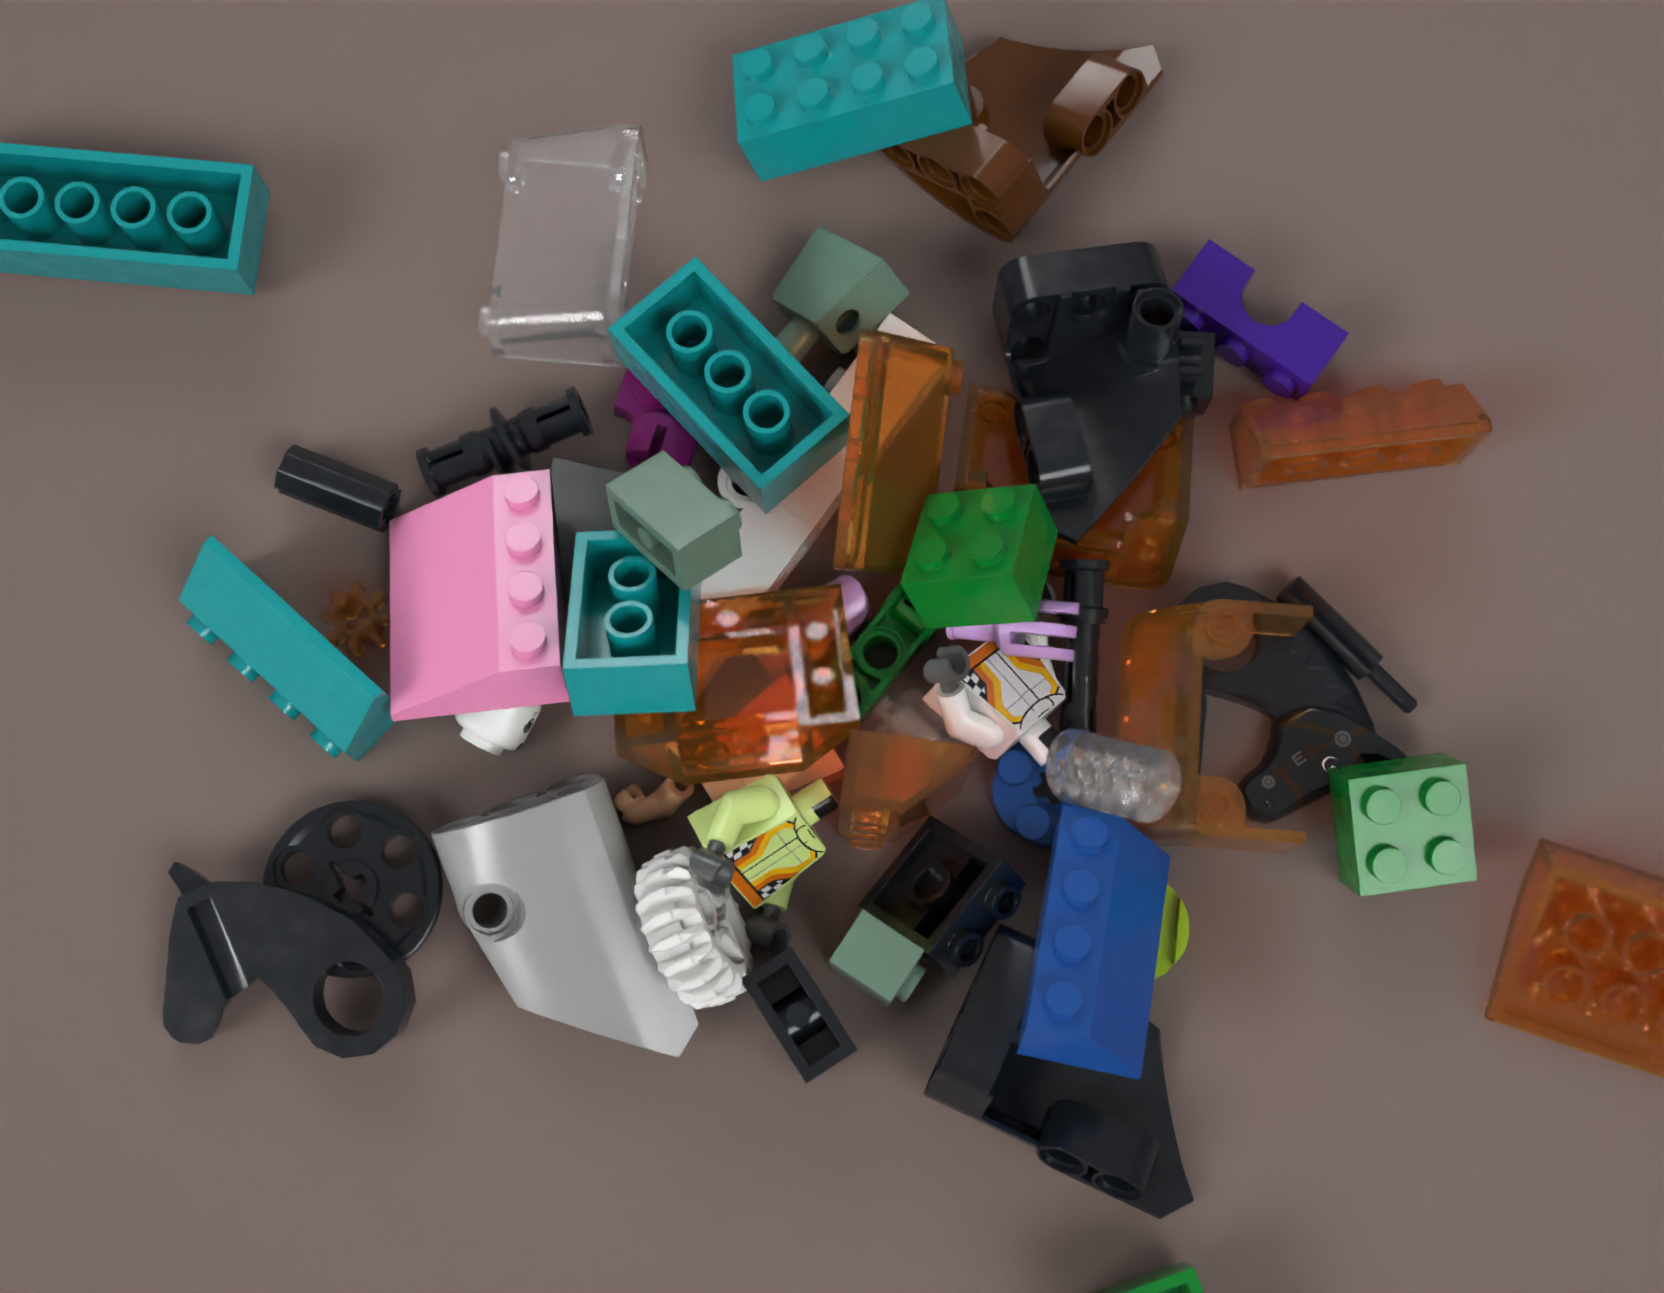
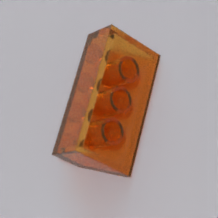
(1355, 433)
(897, 784)

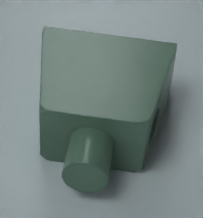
(834, 294)

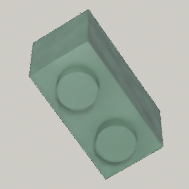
(675, 520)
(878, 960)

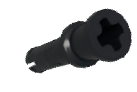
(1080, 678)

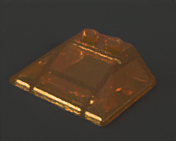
(767, 696)

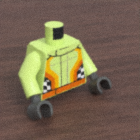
(760, 845)

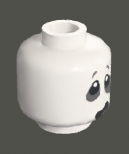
(498, 728)

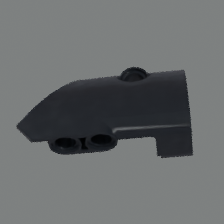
(1089, 371)
(1080, 1120)

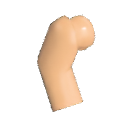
(659, 804)

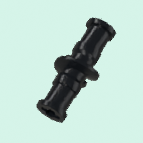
(504, 442)

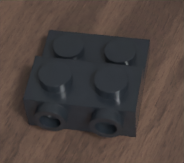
(945, 895)

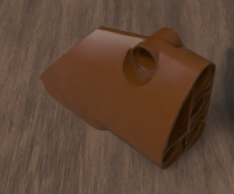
(1028, 128)

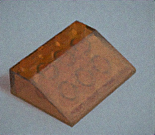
(1585, 958)

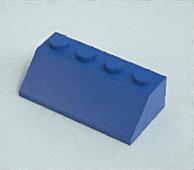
(1096, 945)

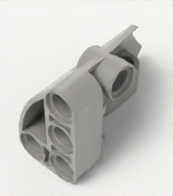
(565, 914)

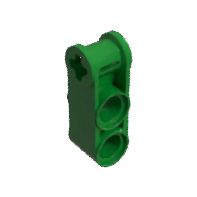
(901, 631)

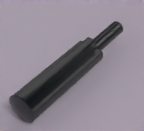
(1345, 642)

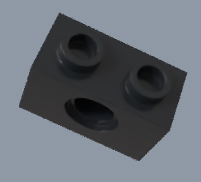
(798, 1015)

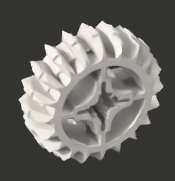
(692, 931)

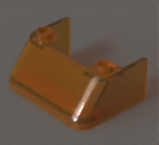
(1162, 709)

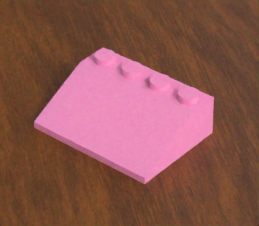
(477, 601)

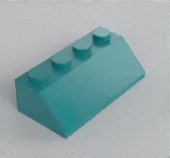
(286, 651)

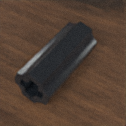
(337, 488)

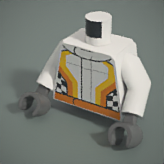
(995, 696)

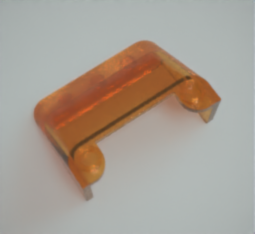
(892, 447)

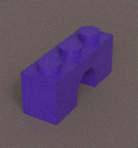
(1284, 354)

